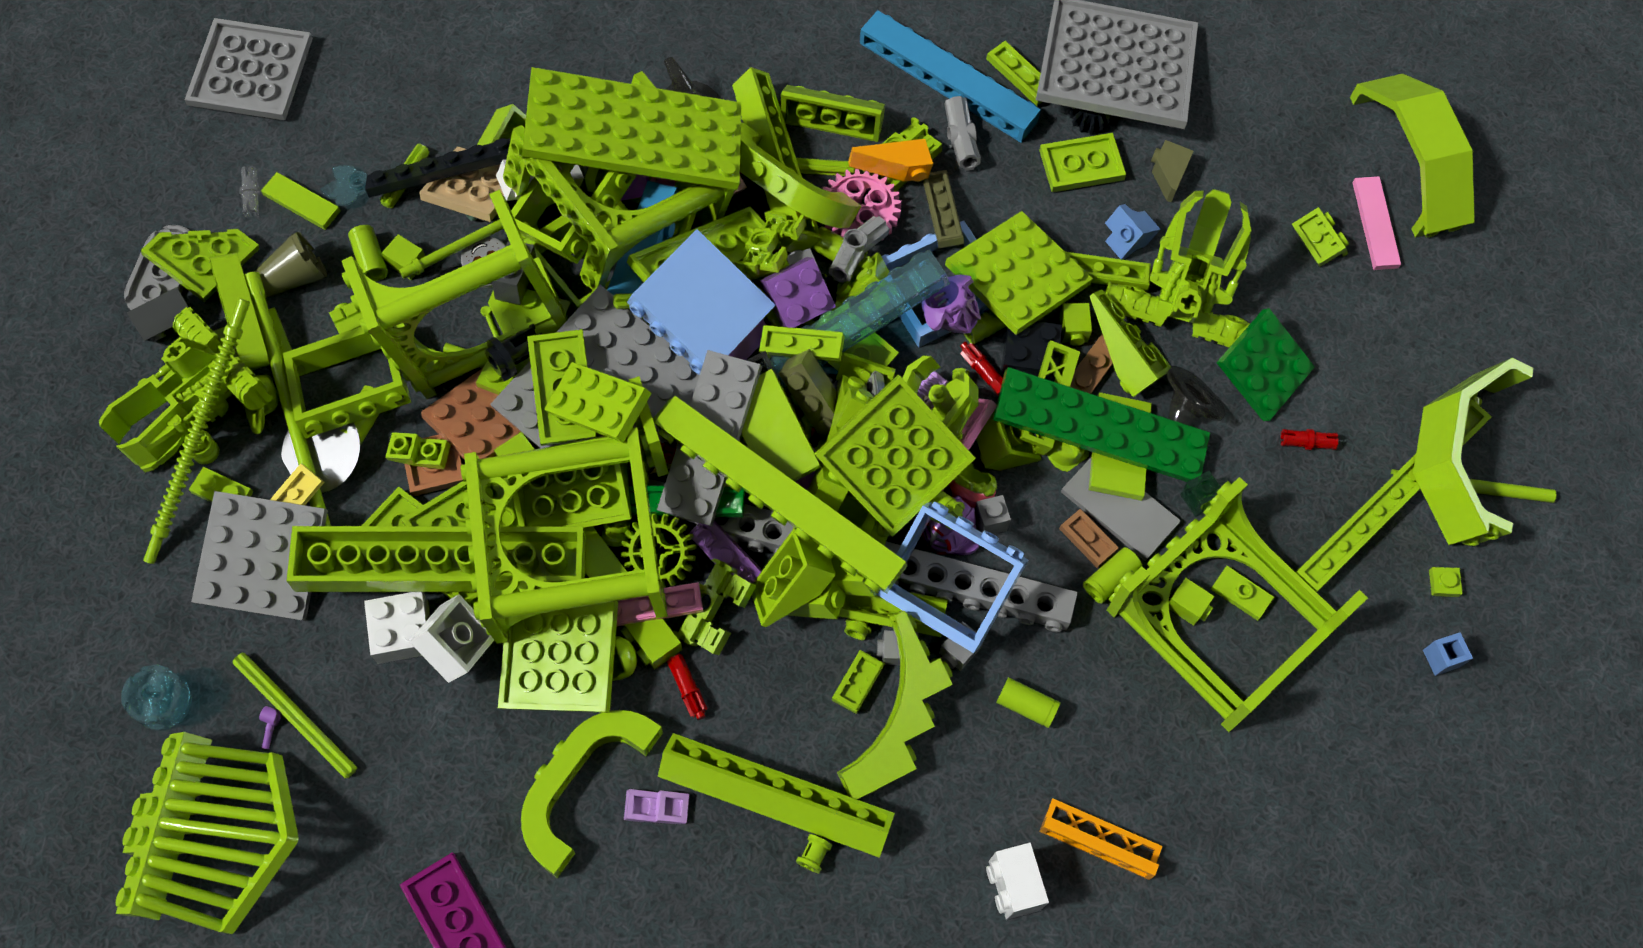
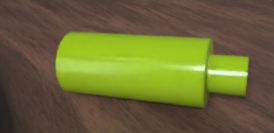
(941, 399)

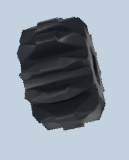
(1089, 119)

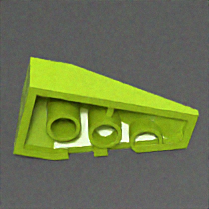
(1133, 360)

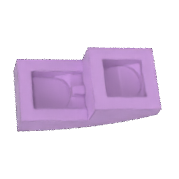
(656, 806)

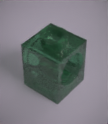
(1199, 492)

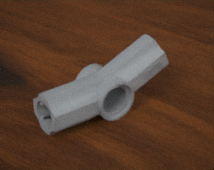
(962, 133)
(855, 245)

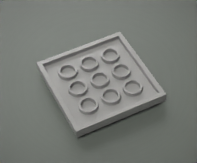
(249, 69)
(248, 555)

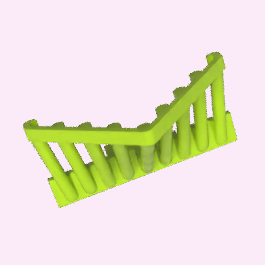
(163, 820)

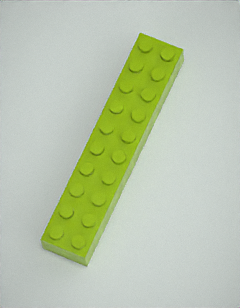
(424, 557)

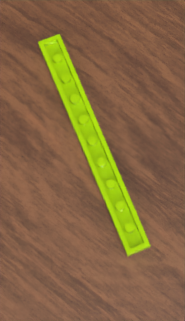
(1374, 514)

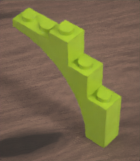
(851, 398)
(919, 678)

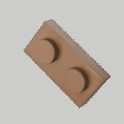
(1088, 538)

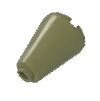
(291, 266)

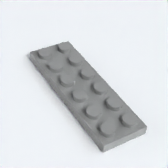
(723, 398)

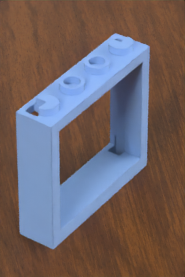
(923, 333)
(931, 616)

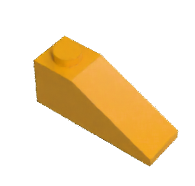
(895, 160)

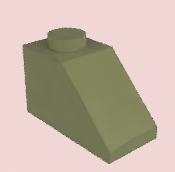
(1170, 167)

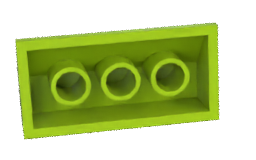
(832, 112)

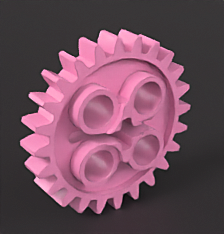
(879, 191)

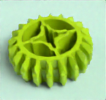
(682, 548)

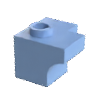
(1129, 230)

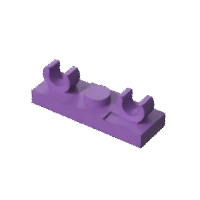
(720, 545)

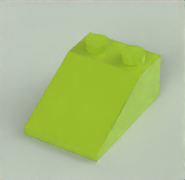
(791, 579)

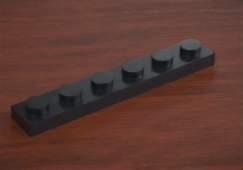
(437, 168)

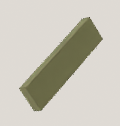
(943, 210)

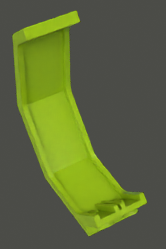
(1438, 146)
(1439, 462)

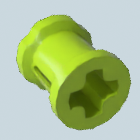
(814, 853)

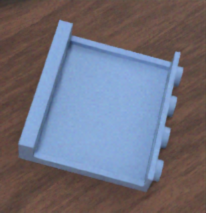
(700, 302)

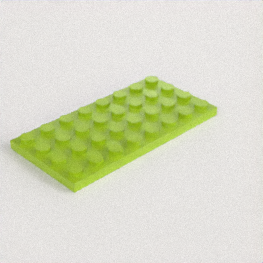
(632, 129)

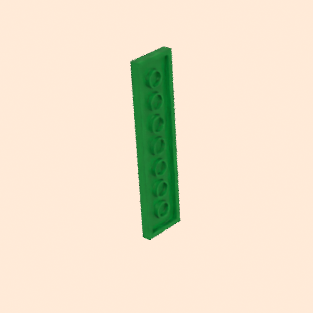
(1101, 425)

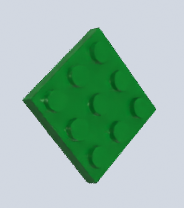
(1265, 364)

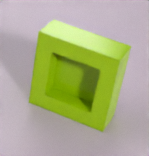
(1445, 581)

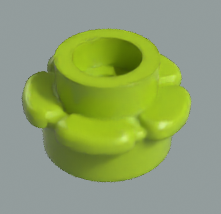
(859, 626)

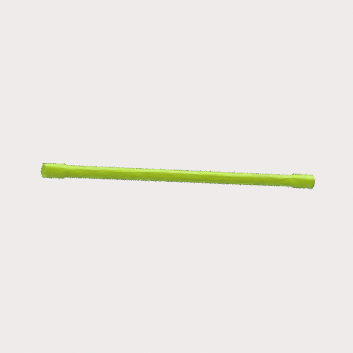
(278, 369)

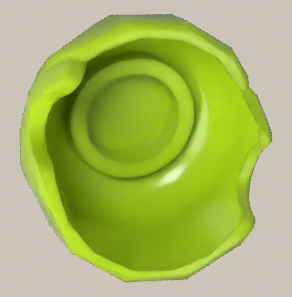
(624, 659)

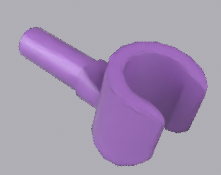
(271, 717)

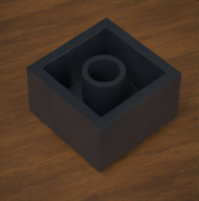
(1028, 348)

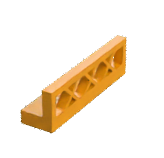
(1098, 845)

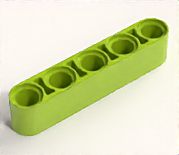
(231, 287)

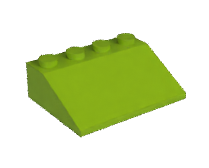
(575, 497)

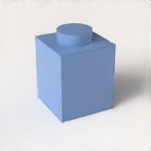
(1447, 654)

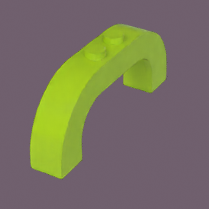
(811, 201)
(567, 761)

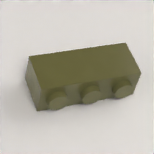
(811, 390)

